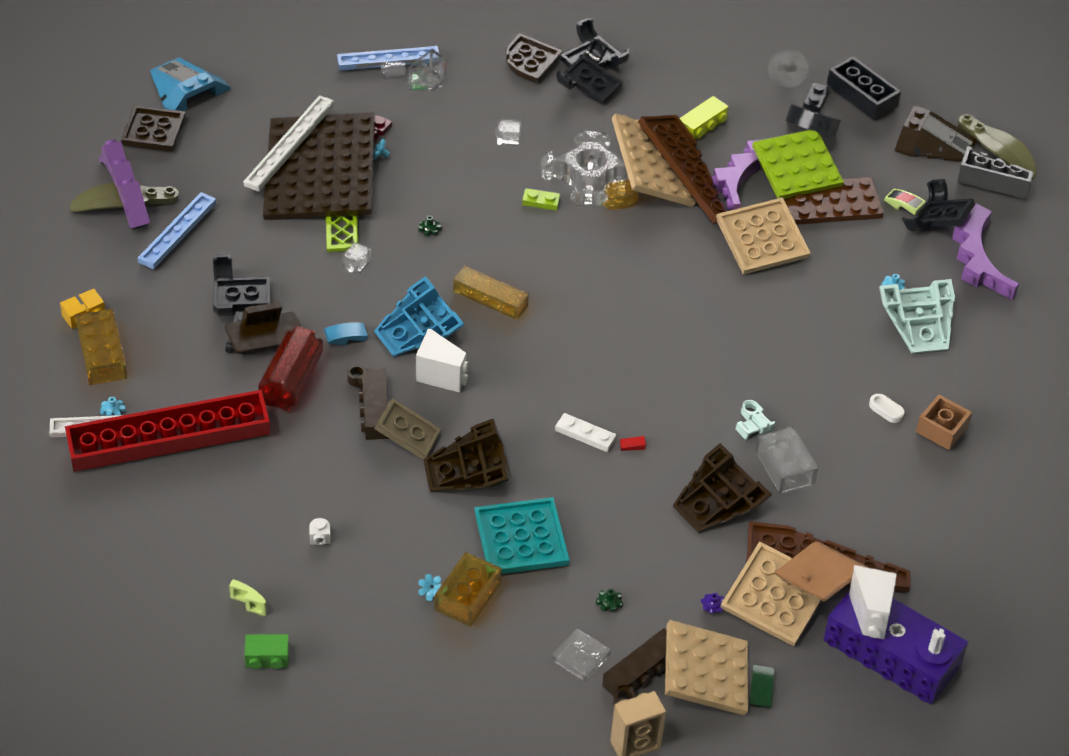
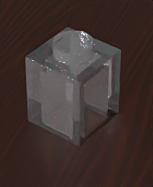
(508, 132)
(356, 258)

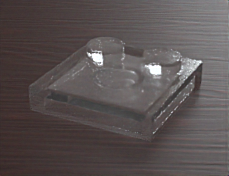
(581, 654)

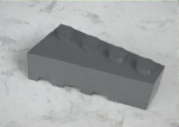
(994, 174)

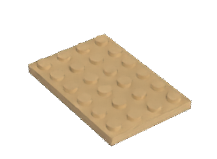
(645, 164)

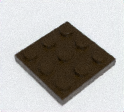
(153, 128)

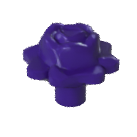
(712, 603)

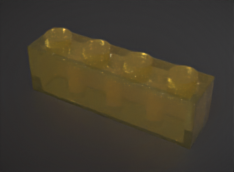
(490, 292)

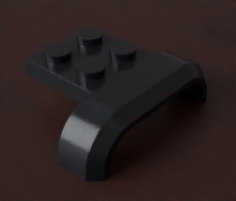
(586, 33)
(589, 76)
(939, 210)
(236, 292)

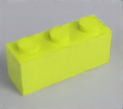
(705, 117)

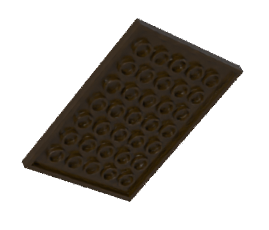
(326, 172)

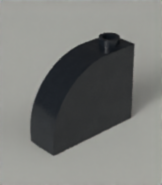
(813, 120)

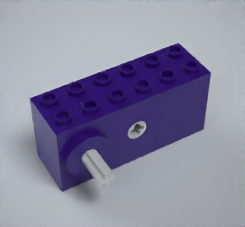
(912, 654)

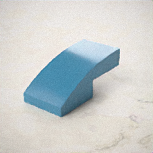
(341, 333)

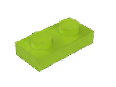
(541, 199)

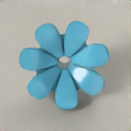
(380, 150)
(894, 280)
(112, 407)
(430, 586)

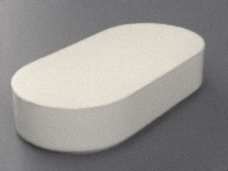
(886, 408)

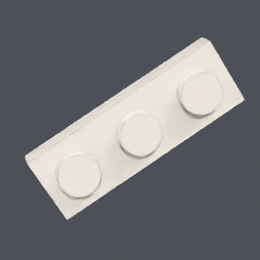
(585, 432)

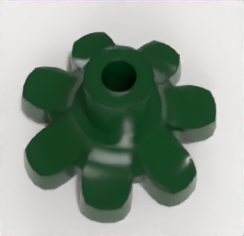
(429, 226)
(609, 600)

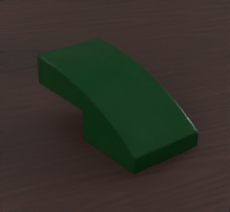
(761, 686)

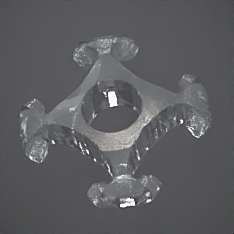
(574, 165)

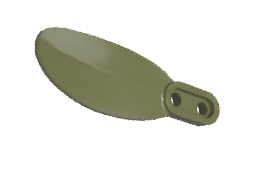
(999, 143)
(107, 196)

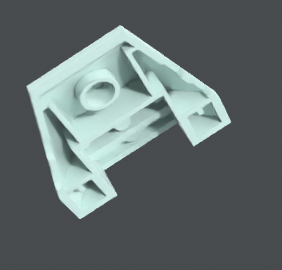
(921, 314)

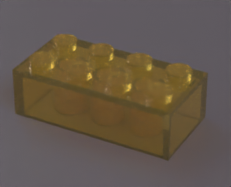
(101, 347)

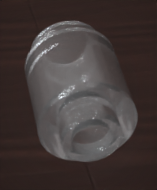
(393, 69)

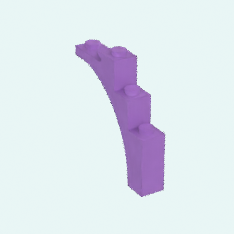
(123, 177)
(730, 178)
(971, 252)

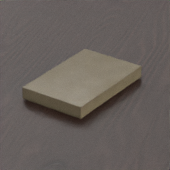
(407, 429)

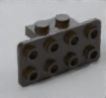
(261, 327)

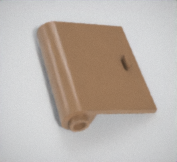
(819, 570)

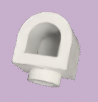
(319, 532)

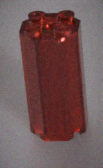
(291, 368)

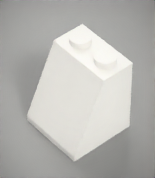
(441, 363)
(871, 598)

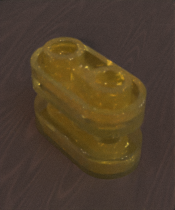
(620, 195)

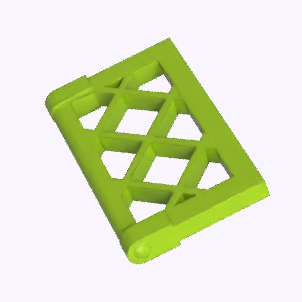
(342, 246)

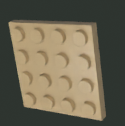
(762, 236)
(769, 600)
(706, 667)

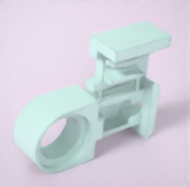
(754, 420)

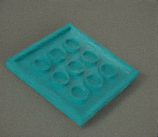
(522, 535)

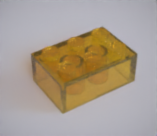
(467, 589)

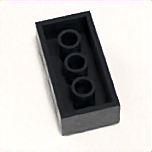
(863, 88)

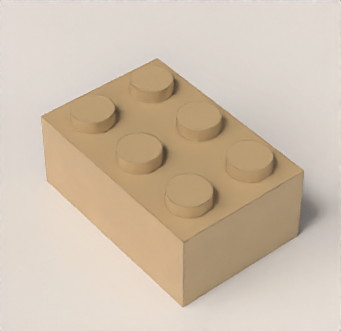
(638, 725)

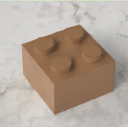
(943, 422)

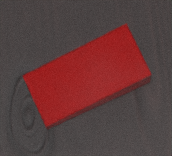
(633, 443)

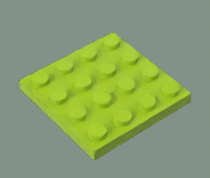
(797, 164)

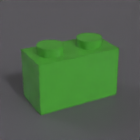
(266, 651)

